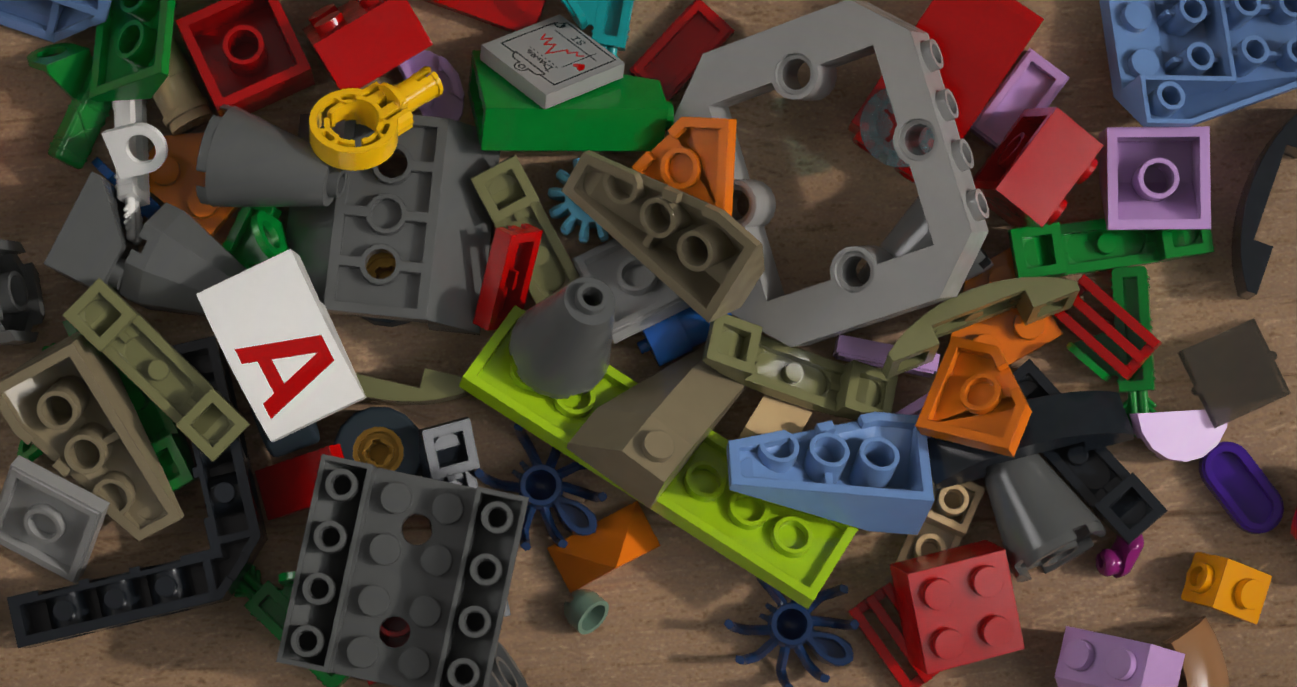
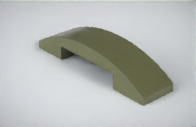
(513, 201)
(1031, 296)
(157, 369)
(795, 374)
(434, 389)

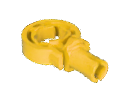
(380, 107)

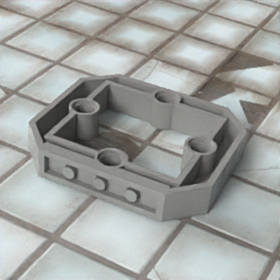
(942, 176)

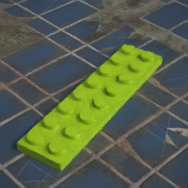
(767, 539)

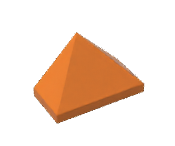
(614, 544)

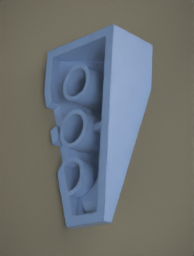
(851, 472)

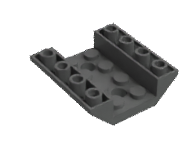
(422, 218)
(363, 571)

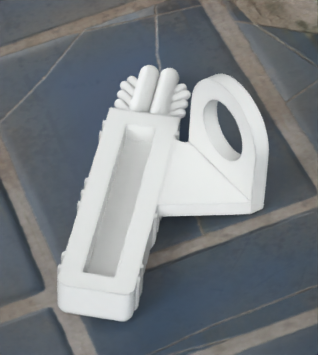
(130, 155)

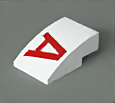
(281, 345)

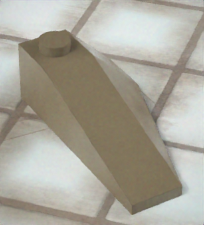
(674, 234)
(85, 422)
(656, 426)

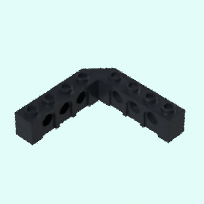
(192, 582)

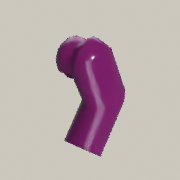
(1120, 558)

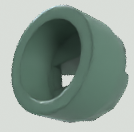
(585, 611)

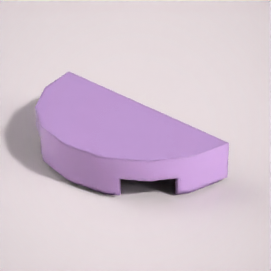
(451, 102)
(1177, 434)

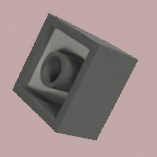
(93, 237)

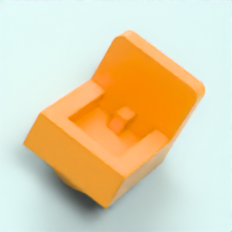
(1226, 587)

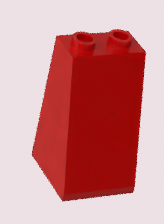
(978, 50)

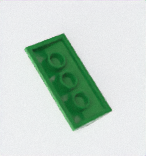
(132, 50)

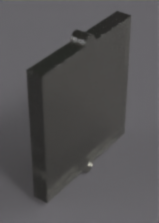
(1234, 373)

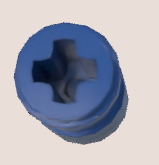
(674, 336)

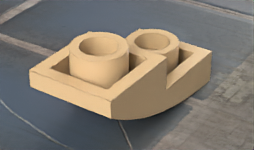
(945, 522)

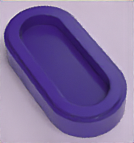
(1241, 488)

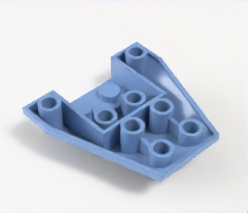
(1198, 57)

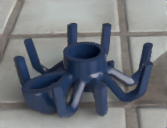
(545, 489)
(791, 627)

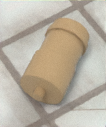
(180, 97)

